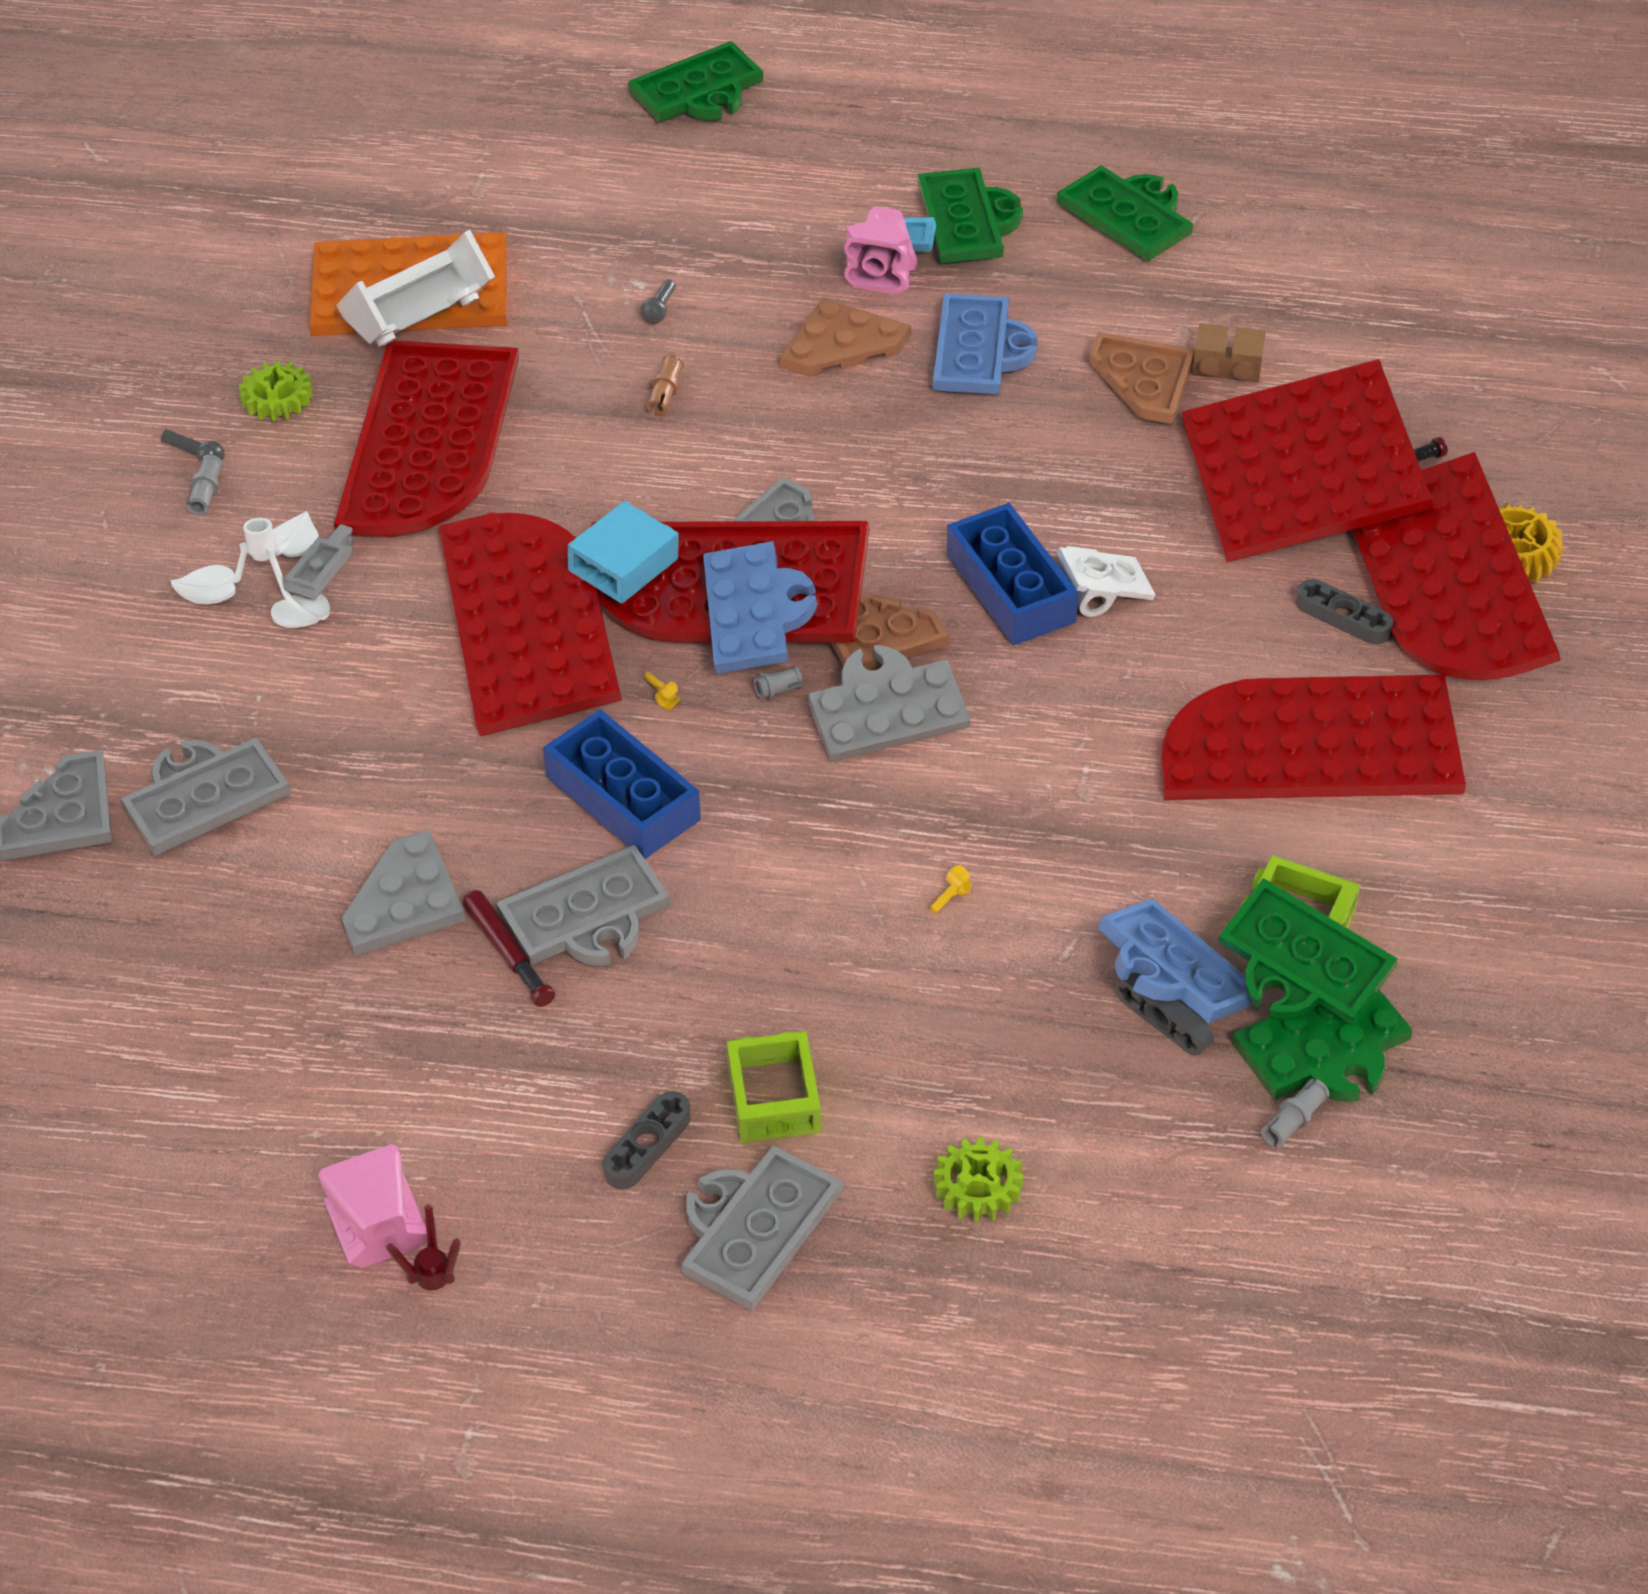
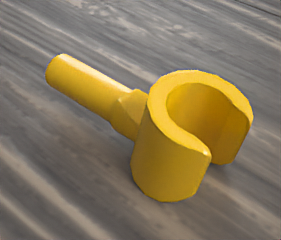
(666, 694)
(959, 884)

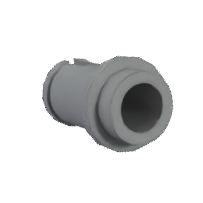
(778, 682)

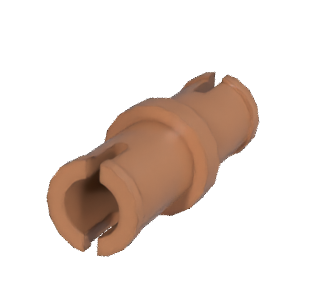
(665, 384)

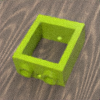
(1312, 884)
(760, 1120)

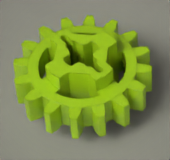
(275, 390)
(978, 1179)

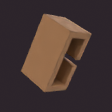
(1236, 362)

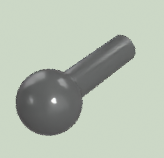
(654, 308)
(192, 446)

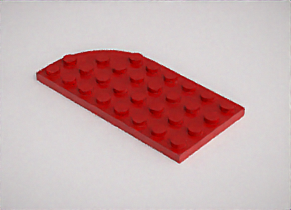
(426, 436)
(1457, 581)
(676, 600)
(525, 622)
(1314, 739)

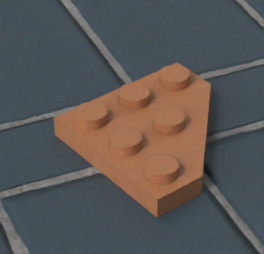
(842, 337)
(1144, 373)
(890, 625)

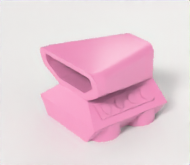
(880, 252)
(372, 1206)

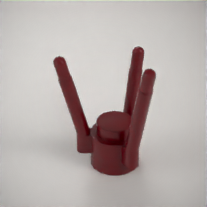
(431, 1265)

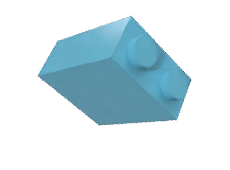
(623, 551)

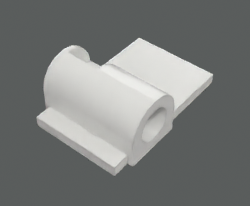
(1103, 576)

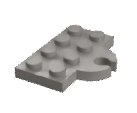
(886, 705)
(203, 792)
(586, 909)
(755, 1224)

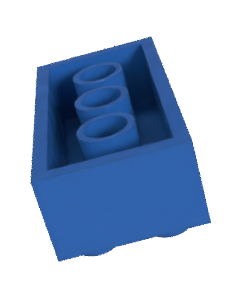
(1011, 573)
(622, 783)

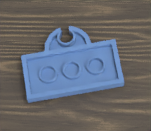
(979, 344)
(753, 606)
(1173, 961)

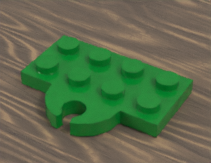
(698, 84)
(1128, 210)
(968, 214)
(1304, 956)
(1323, 1048)

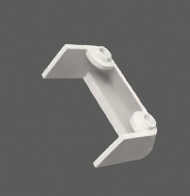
(417, 292)

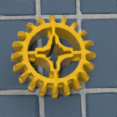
(1535, 540)

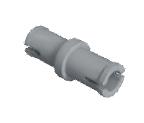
(204, 485)
(1295, 1113)

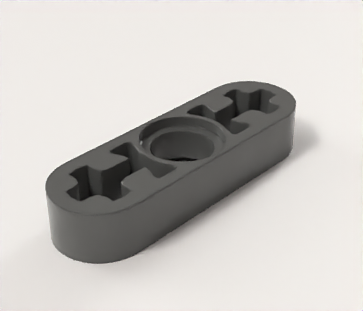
(1314, 599)
(1168, 1017)
(646, 1156)

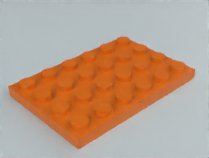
(347, 262)

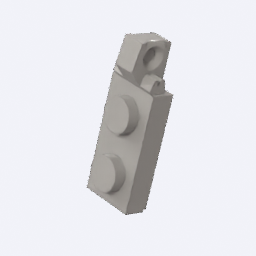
(320, 563)

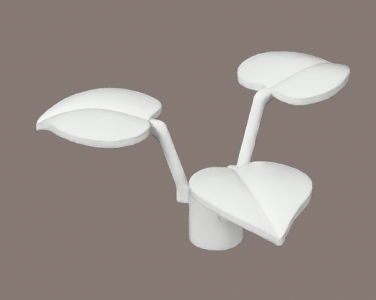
(290, 539)

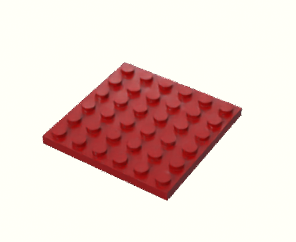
(1305, 460)

